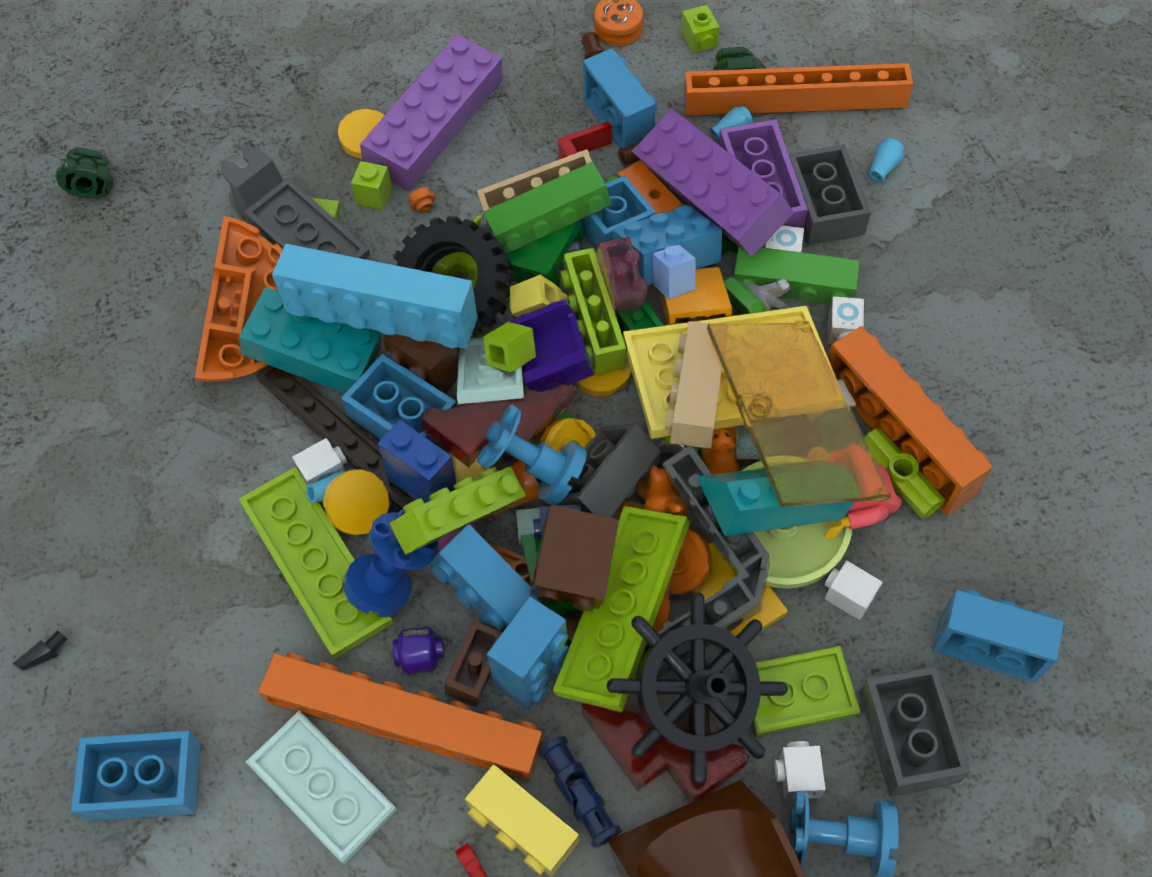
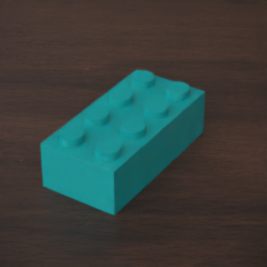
(307, 346)

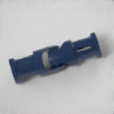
(581, 794)

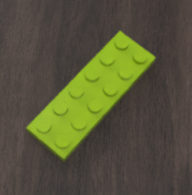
(310, 560)
(638, 578)

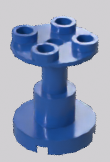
(380, 579)

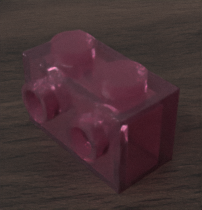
(621, 274)

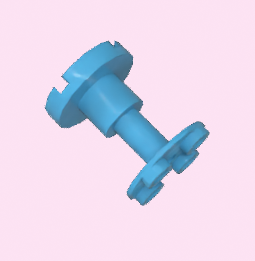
(542, 462)
(858, 835)

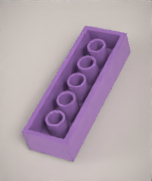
(432, 110)
(713, 182)

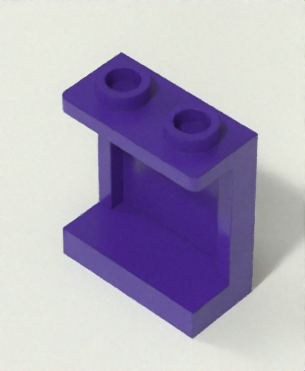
(558, 348)

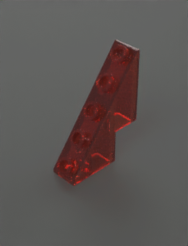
(464, 427)
(623, 730)

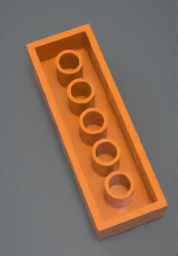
(913, 422)

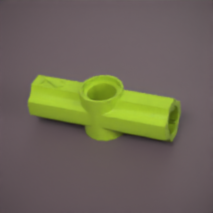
(914, 487)

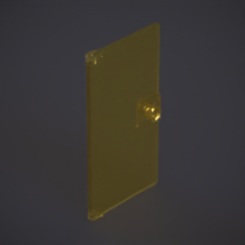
(797, 414)

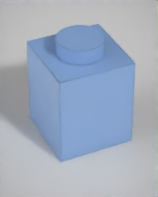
(674, 271)

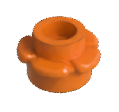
(421, 200)

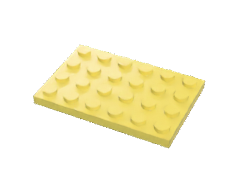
(653, 360)

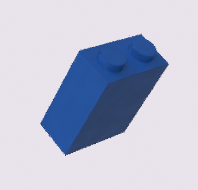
(415, 462)

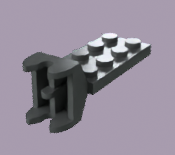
(284, 209)

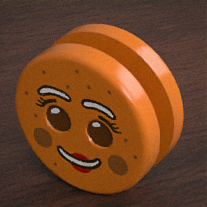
(618, 21)

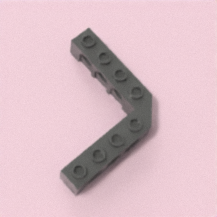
(744, 553)

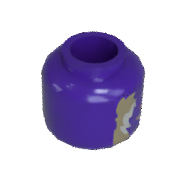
(417, 650)

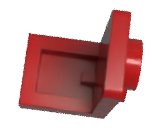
(589, 139)

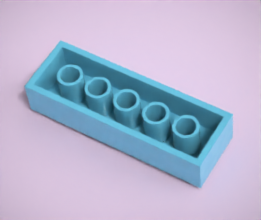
(376, 296)

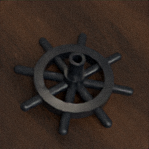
(698, 688)

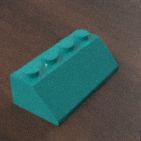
(748, 504)

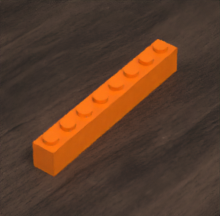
(798, 89)
(402, 716)

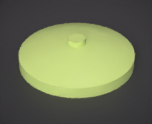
(800, 552)

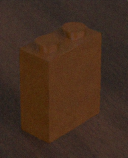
(574, 558)

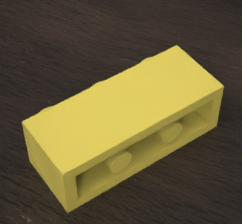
(521, 822)

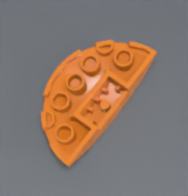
(239, 277)

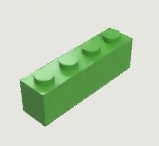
(548, 207)
(808, 275)

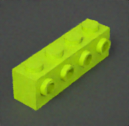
(594, 311)
(453, 510)

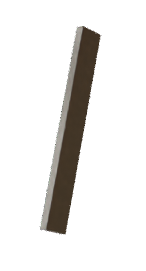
(330, 423)

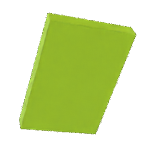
(815, 695)

